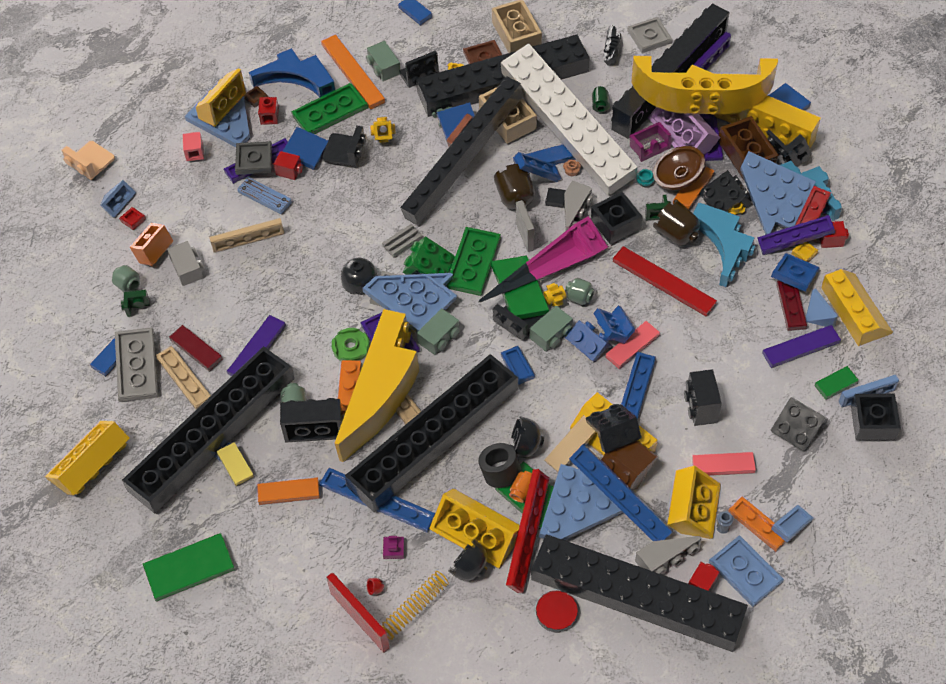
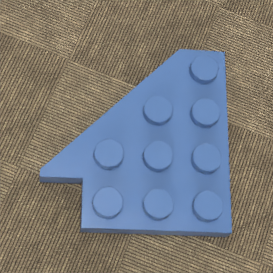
(231, 128)
(775, 191)
(414, 295)
(575, 505)

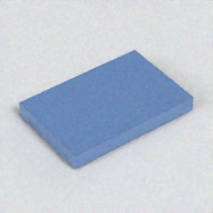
(746, 571)

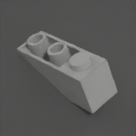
(575, 202)
(665, 553)

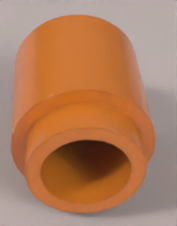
(520, 486)

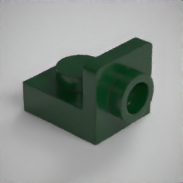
(653, 209)
(134, 299)

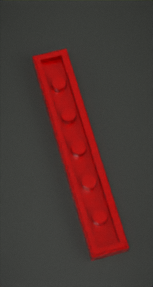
(664, 281)
(527, 531)

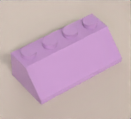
(686, 129)

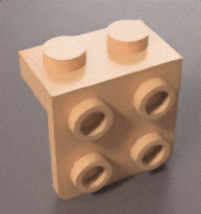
(89, 159)

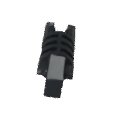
(612, 45)

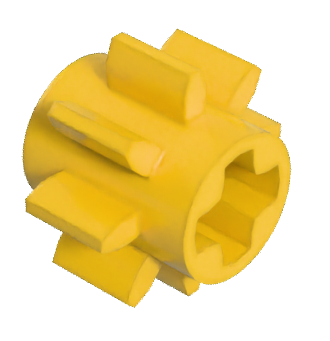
(554, 294)

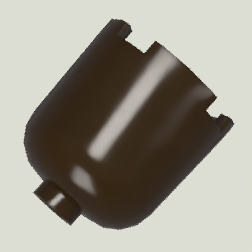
(514, 186)
(678, 224)

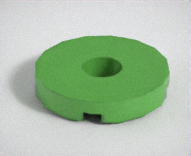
(346, 336)

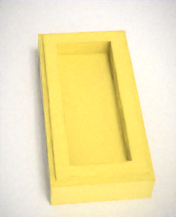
(235, 464)

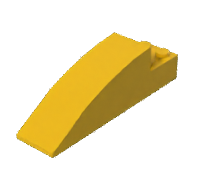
(381, 386)

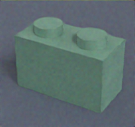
(383, 61)
(551, 328)
(438, 331)

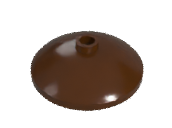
(679, 168)

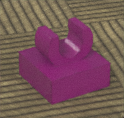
(393, 547)

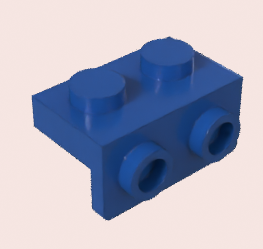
(615, 324)
(588, 340)

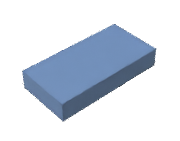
(792, 523)

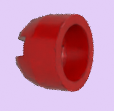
(374, 586)

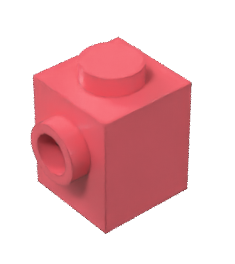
(193, 146)

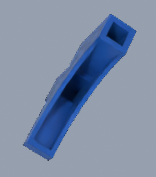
(289, 69)

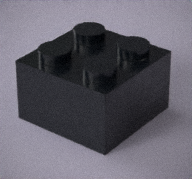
(616, 217)
(702, 397)
(875, 416)

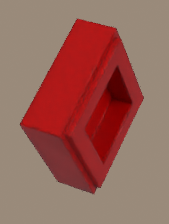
(132, 218)

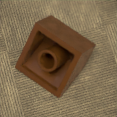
(630, 463)

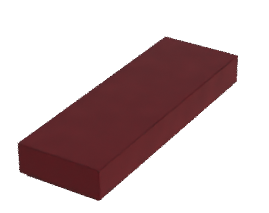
(791, 306)
(195, 348)

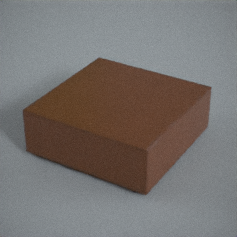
(254, 95)

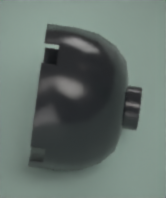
(357, 274)
(526, 437)
(470, 562)

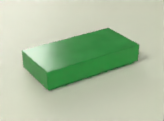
(836, 382)

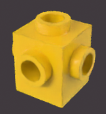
(382, 136)

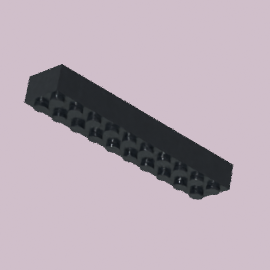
(686, 50)
(466, 83)
(208, 429)
(431, 432)
(639, 592)

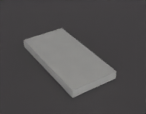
(136, 364)

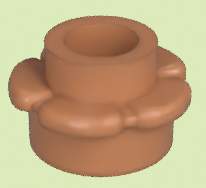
(572, 167)

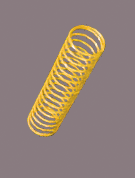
(416, 604)

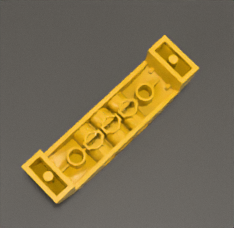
(703, 91)

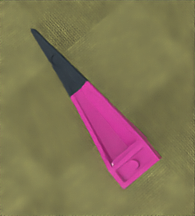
(571, 247)

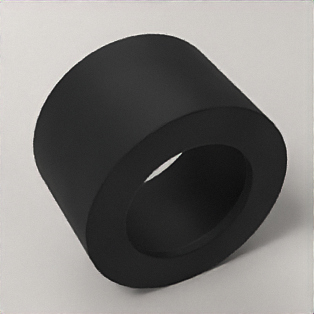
(502, 475)

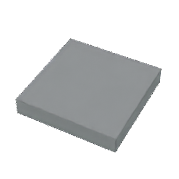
(649, 35)
(525, 226)

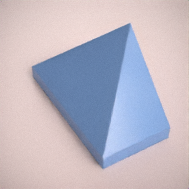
(117, 198)
(819, 311)

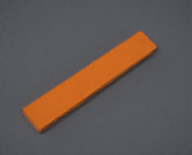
(353, 71)

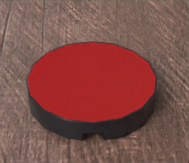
(556, 611)

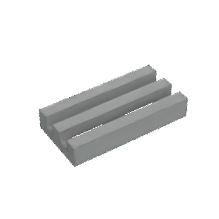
(400, 239)

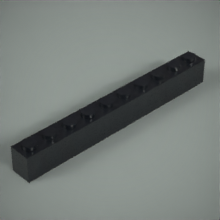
(462, 151)

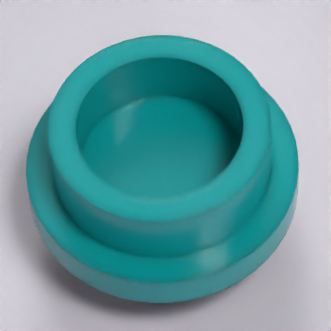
(645, 177)

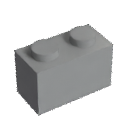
(185, 263)

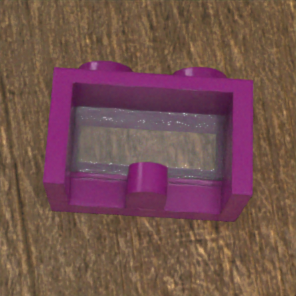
(650, 141)

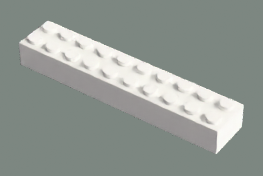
(570, 120)

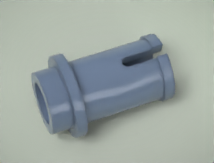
(724, 520)

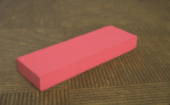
(641, 338)
(725, 463)

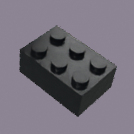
(311, 420)

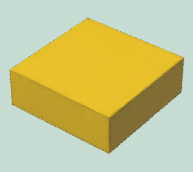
(804, 251)

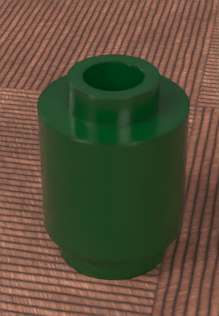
(600, 99)

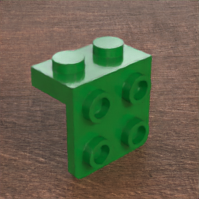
(428, 258)

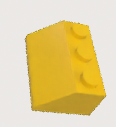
(221, 98)
(694, 503)

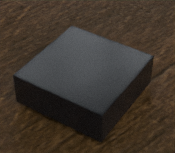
(555, 197)

